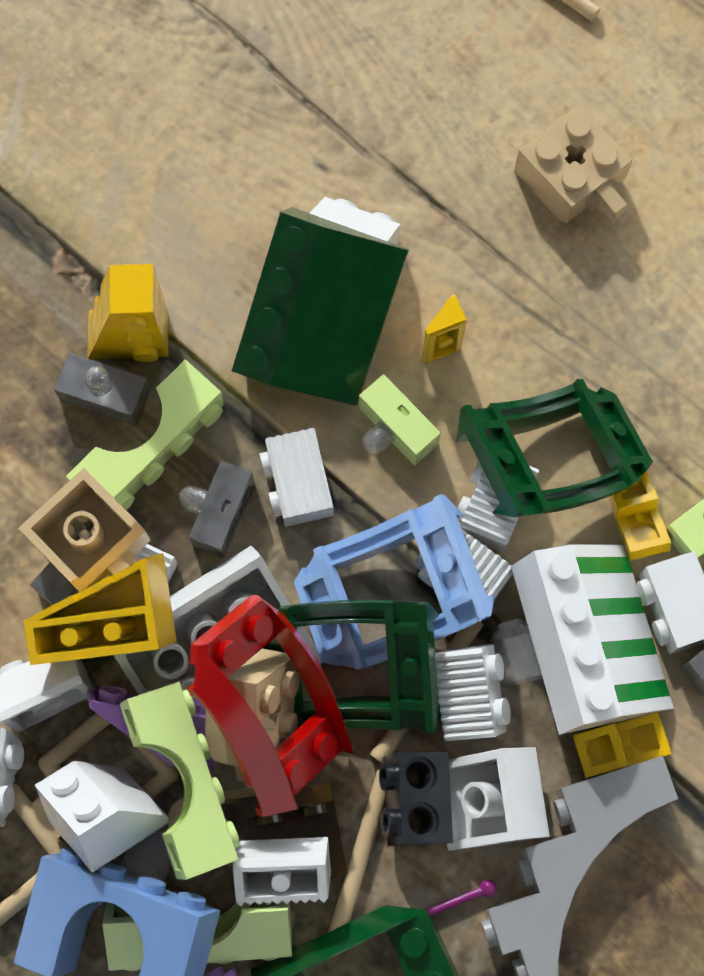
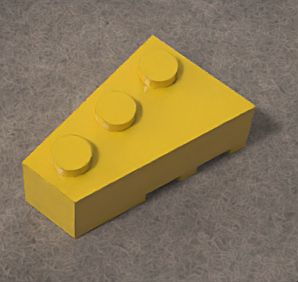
(129, 316)
(109, 618)

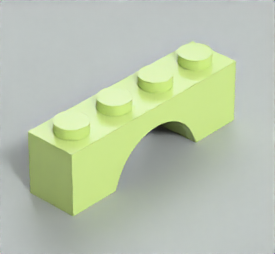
(187, 405)
(200, 835)
(240, 935)

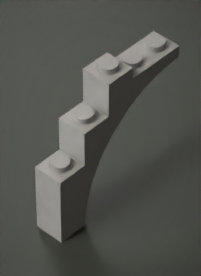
(595, 815)

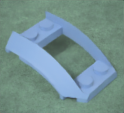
(447, 564)

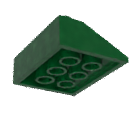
(319, 307)

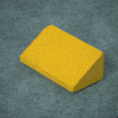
(444, 332)

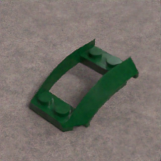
(493, 441)
(409, 655)
(409, 931)

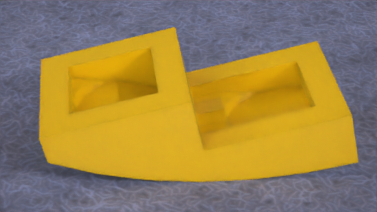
(640, 520)
(622, 745)

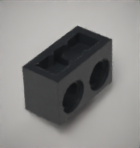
(429, 799)

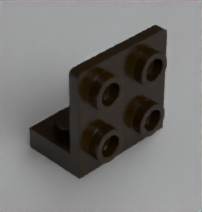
(312, 819)

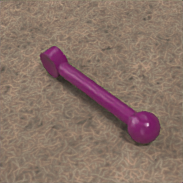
(487, 889)

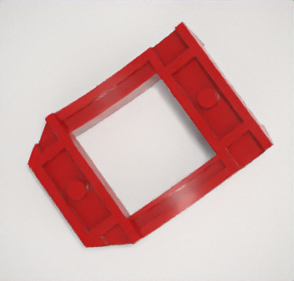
(271, 772)

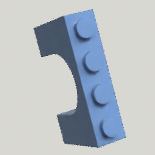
(173, 926)

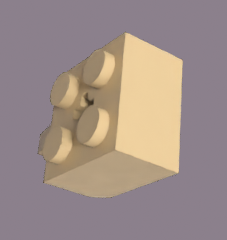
(575, 167)
(87, 506)
(269, 688)

